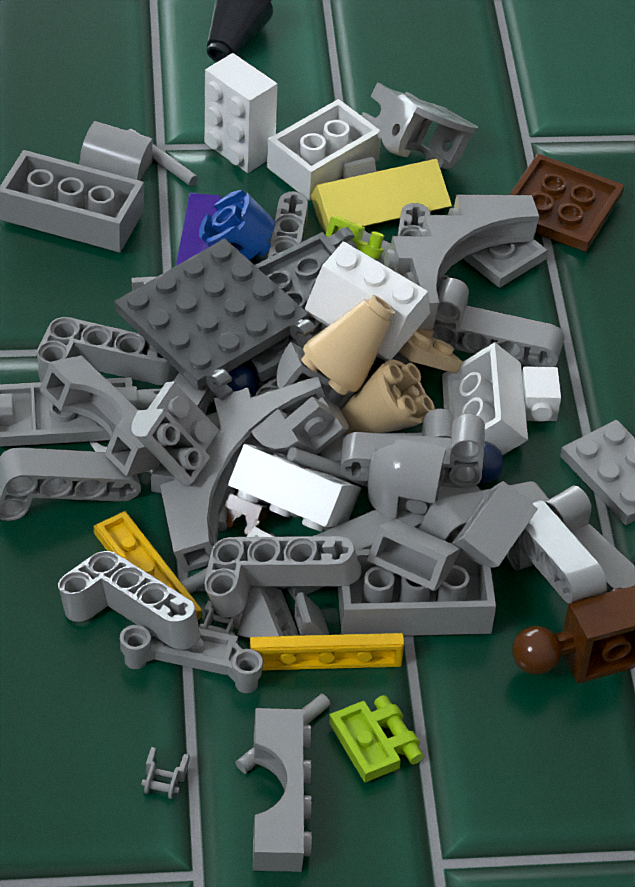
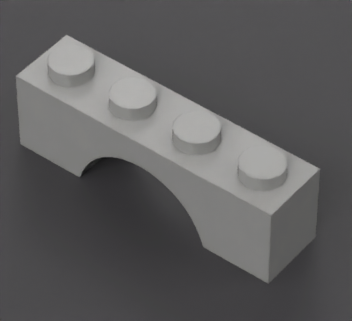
(80, 389)
(279, 832)

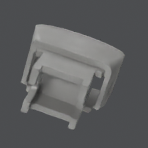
(406, 121)

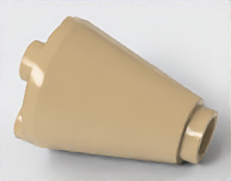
(350, 345)
(388, 400)

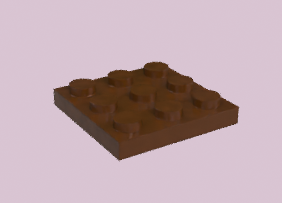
(568, 200)

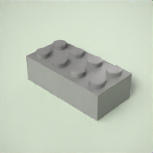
(71, 200)
(393, 604)

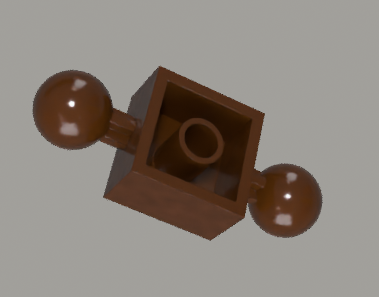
(594, 639)

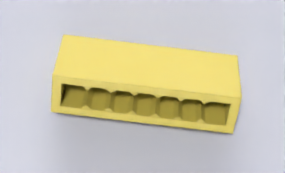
(381, 194)

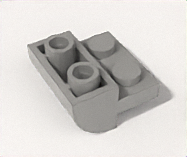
(175, 432)

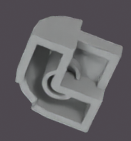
(307, 428)
(405, 477)

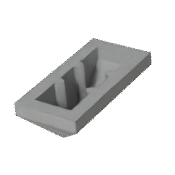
(266, 614)

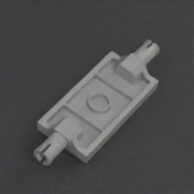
(32, 418)

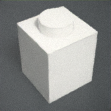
(541, 393)

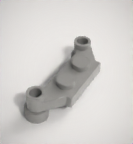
(213, 653)

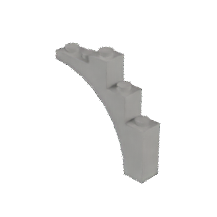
(468, 228)
(196, 508)

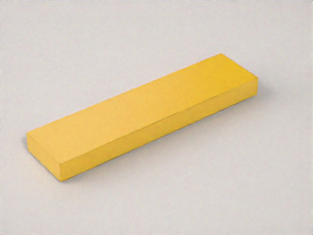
(124, 538)
(329, 651)

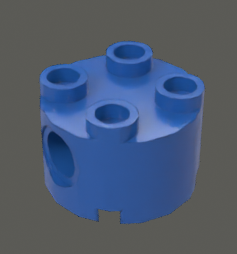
(240, 223)

